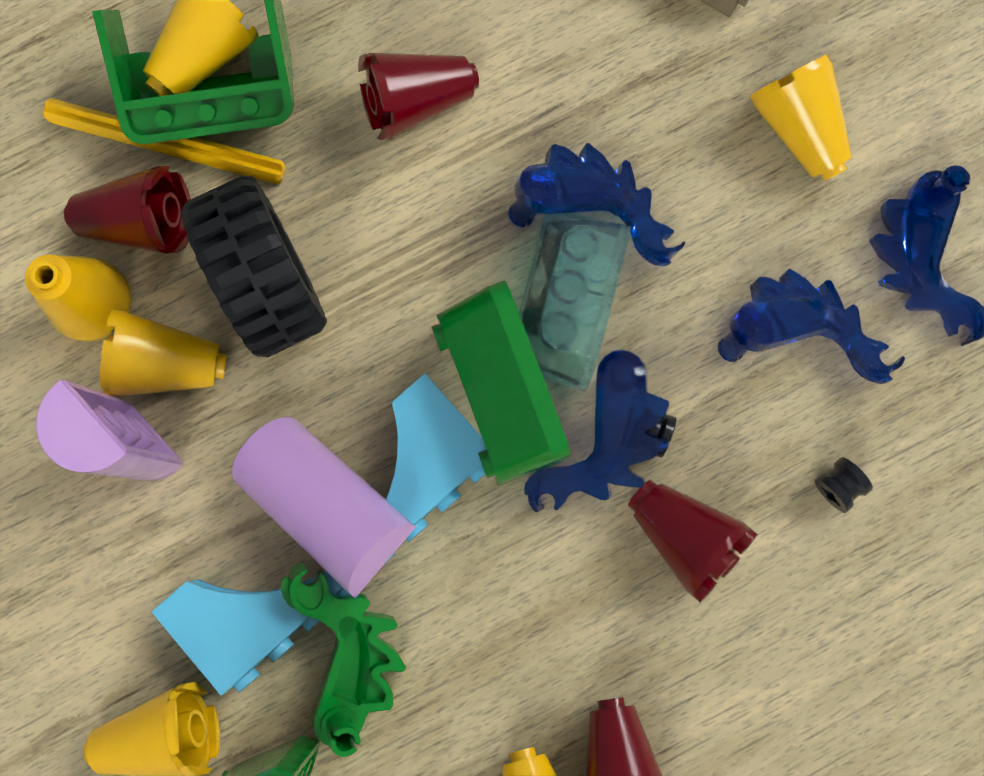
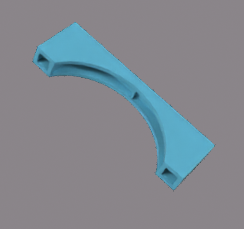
(237, 630)

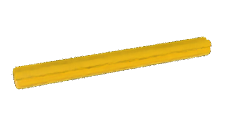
(190, 149)

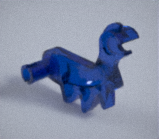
(591, 185)
(918, 242)
(796, 311)
(621, 422)

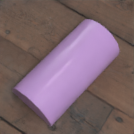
(101, 435)
(320, 502)

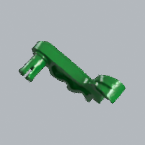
(353, 675)

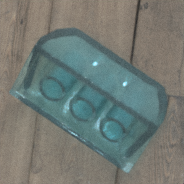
(572, 294)

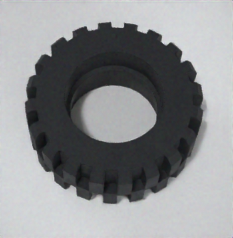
(252, 267)

